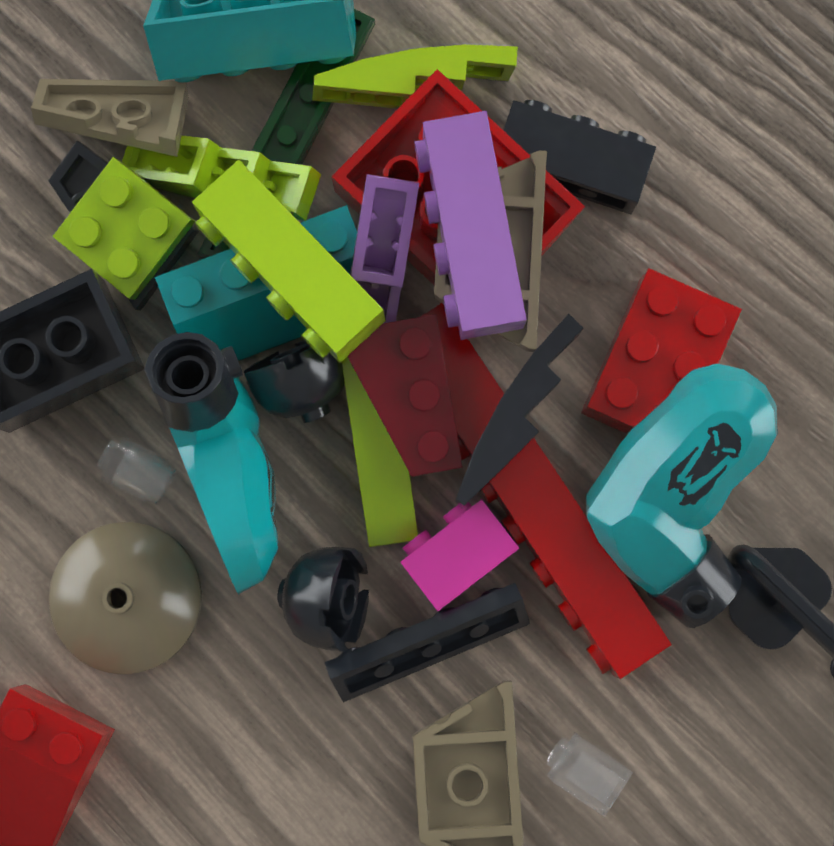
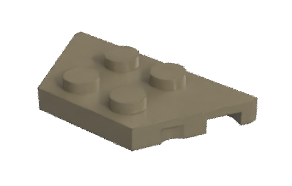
(524, 204)
(470, 774)

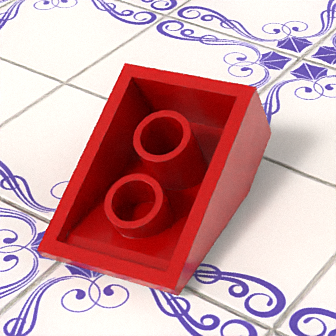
(44, 765)

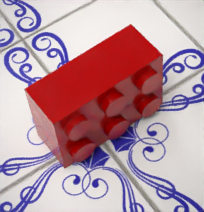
(658, 342)

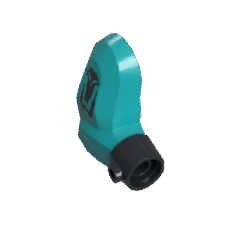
(221, 449)
(673, 482)

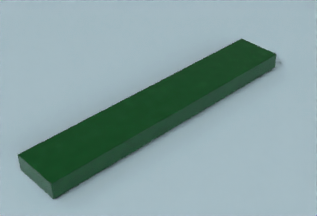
(296, 116)

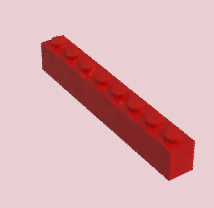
(551, 524)

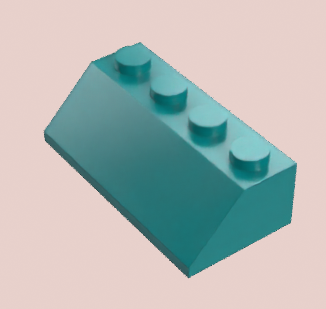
(243, 35)
(231, 311)

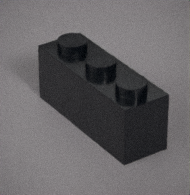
(582, 156)

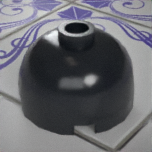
(296, 382)
(324, 597)

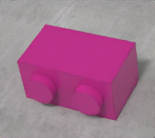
(458, 553)

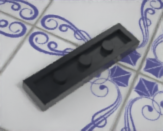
(427, 642)

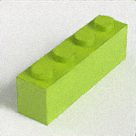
(288, 261)

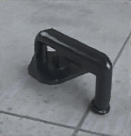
(780, 597)

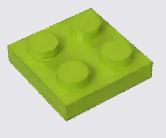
(123, 228)

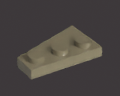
(118, 111)

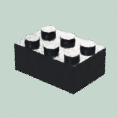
(61, 349)

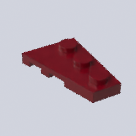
(410, 390)

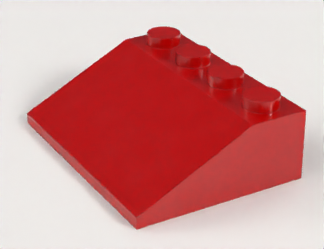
(393, 155)

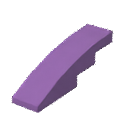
(384, 239)

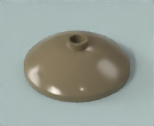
(160, 592)

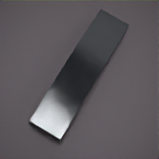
(508, 428)

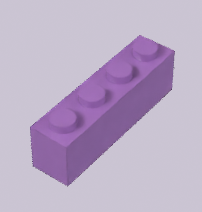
(472, 226)

